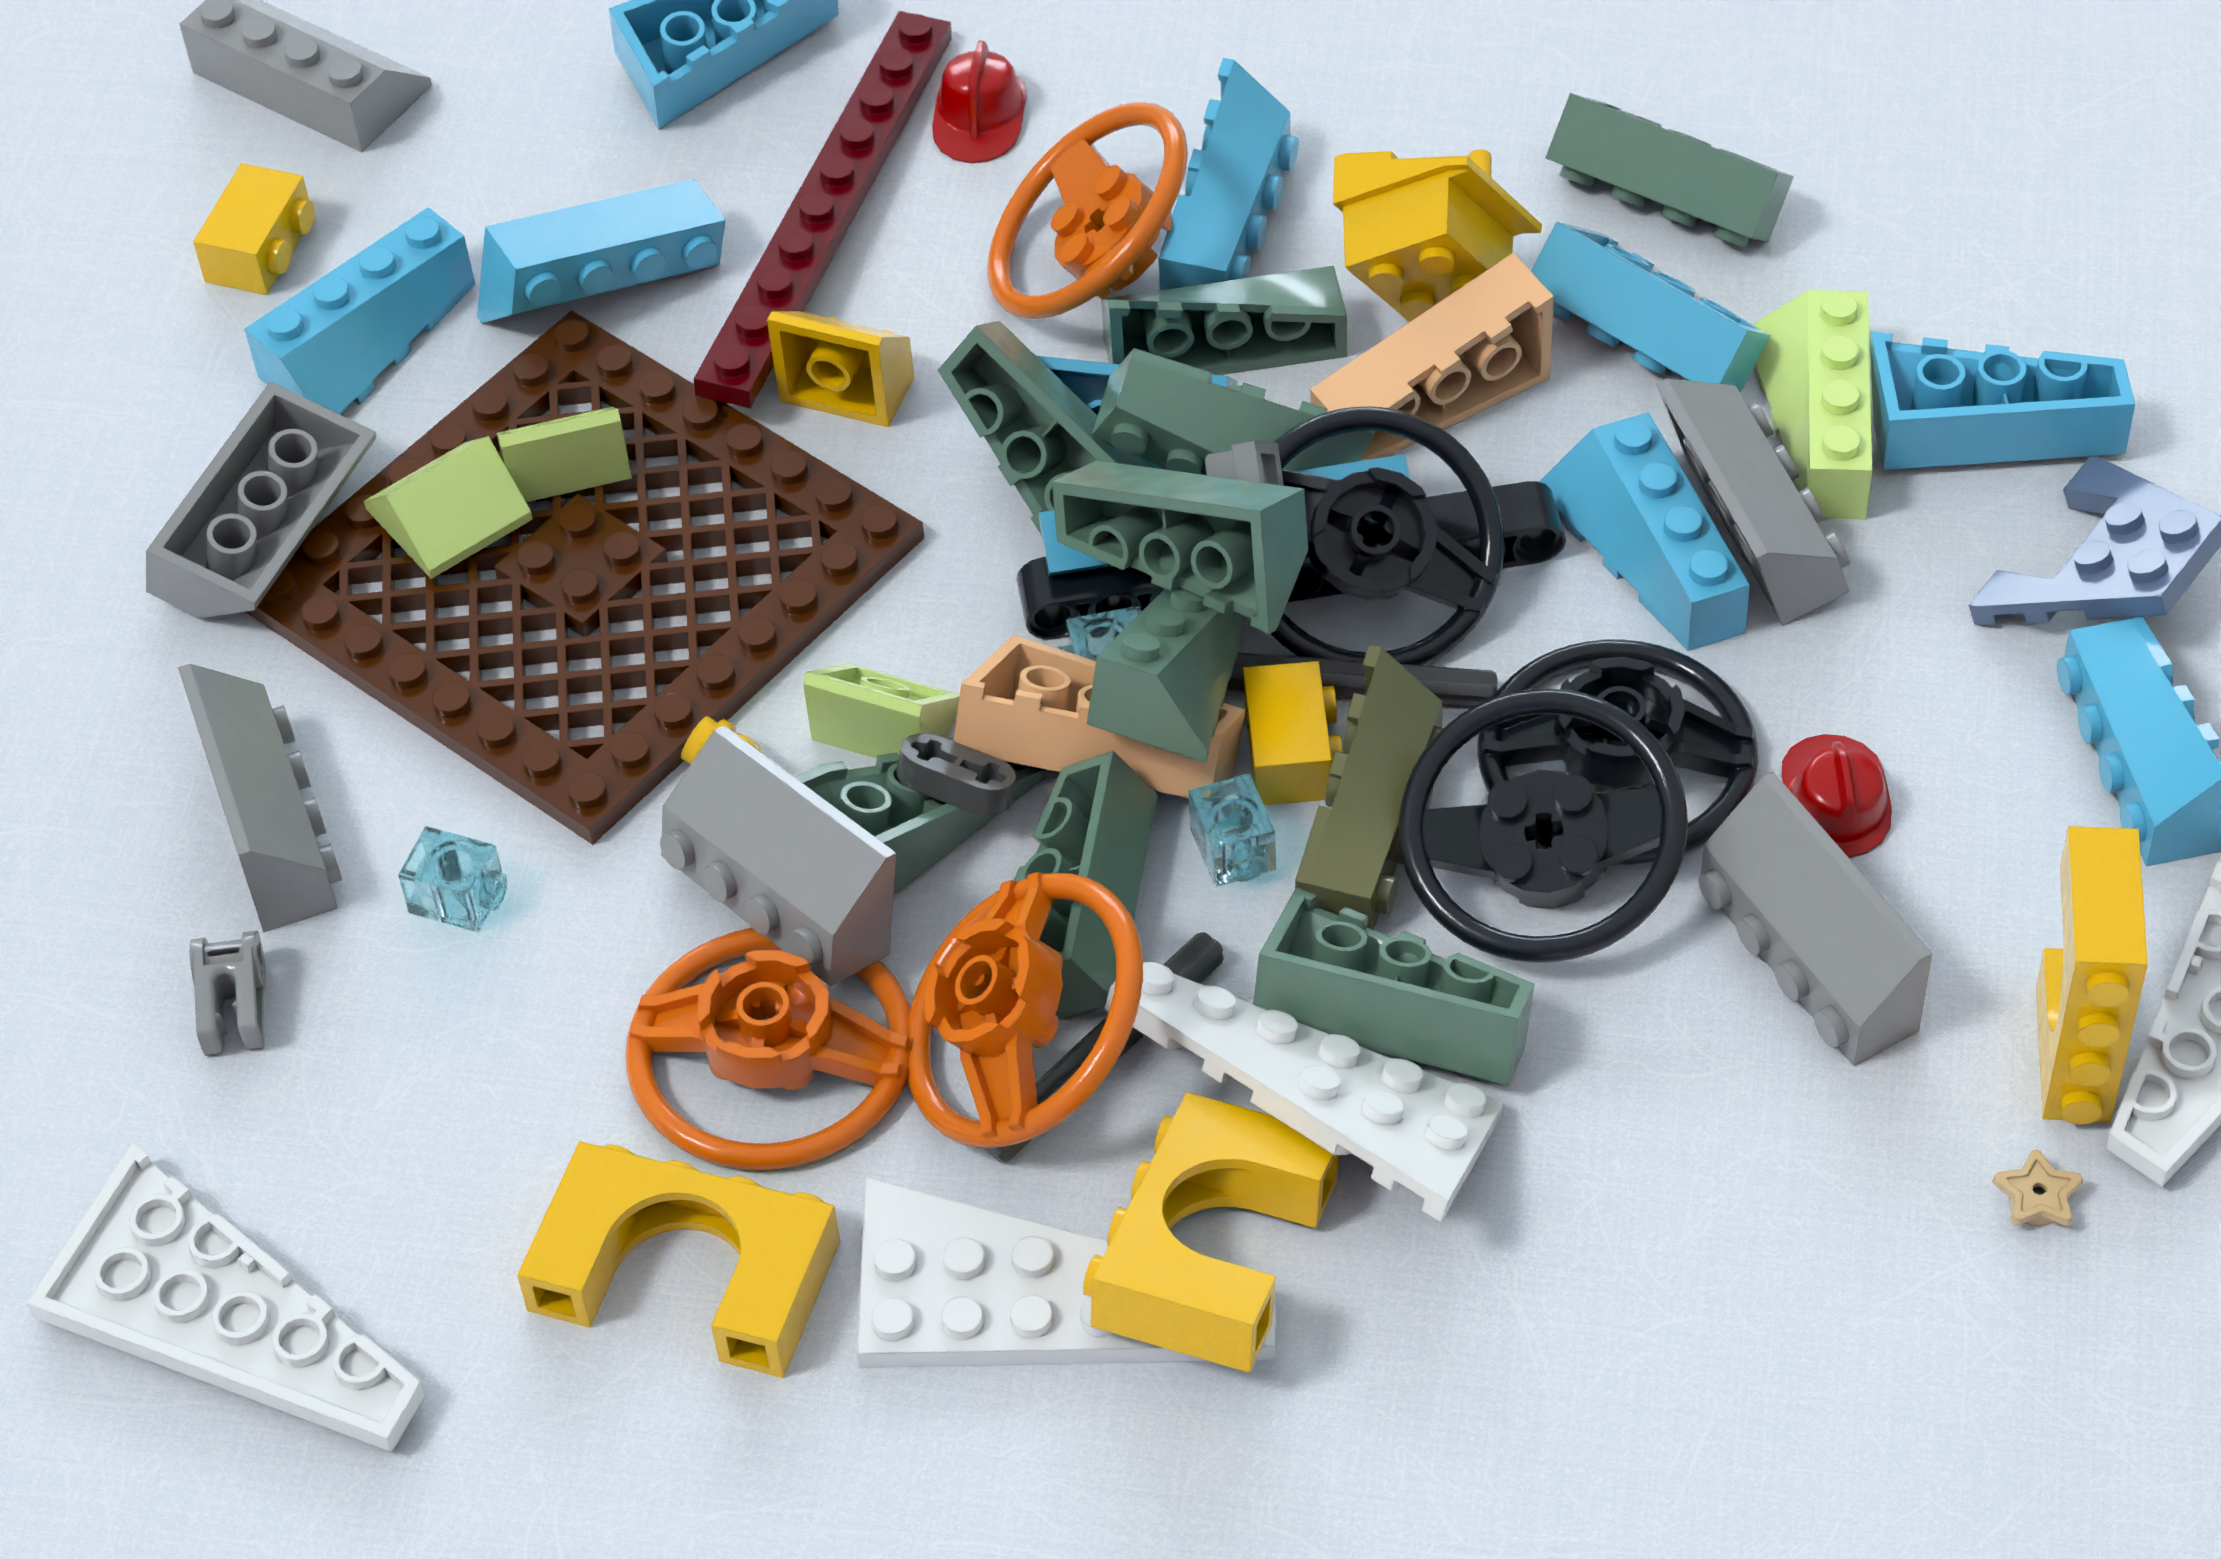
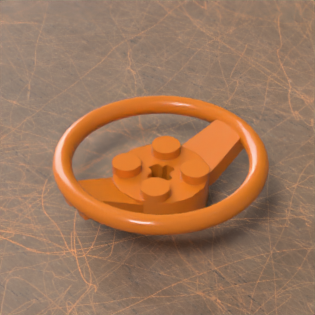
(1105, 216)
(997, 997)
(801, 1036)

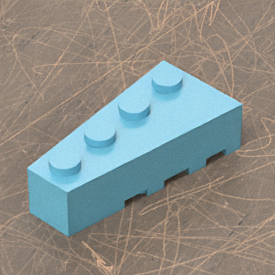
(697, 47)

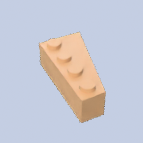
(1454, 357)
(1033, 711)

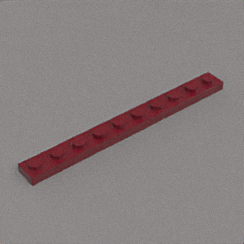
(823, 206)

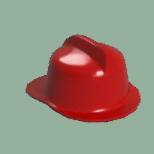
(978, 106)
(1841, 789)

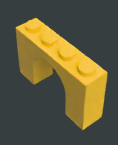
(2095, 982)
(1202, 1160)
(620, 1199)

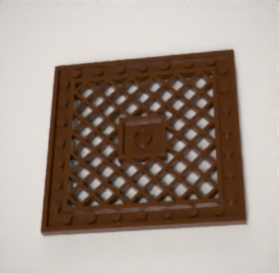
(582, 576)

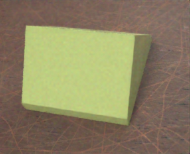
(566, 454)
(451, 506)
(873, 709)

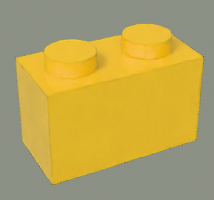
(254, 229)
(1289, 731)

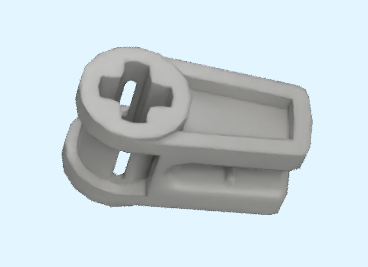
(223, 972)

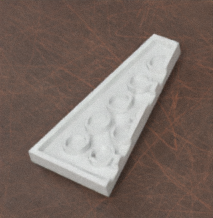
(2177, 1082)
(1327, 1086)
(981, 1289)

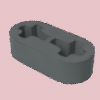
(956, 774)

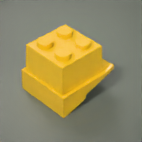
(1423, 224)

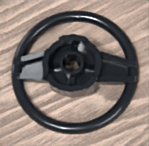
(1418, 552)
(1626, 678)
(1496, 836)

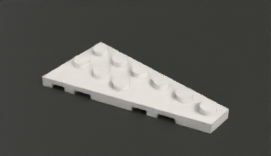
(204, 1300)

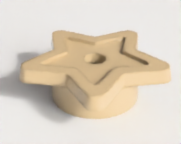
(2034, 1208)

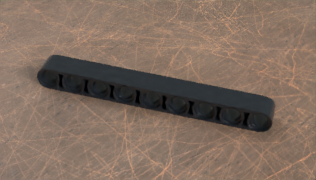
(1530, 537)

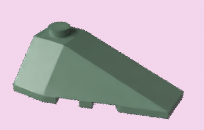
(903, 819)

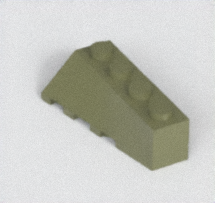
(1357, 839)

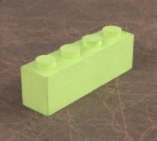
(1821, 395)

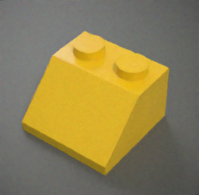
(839, 366)

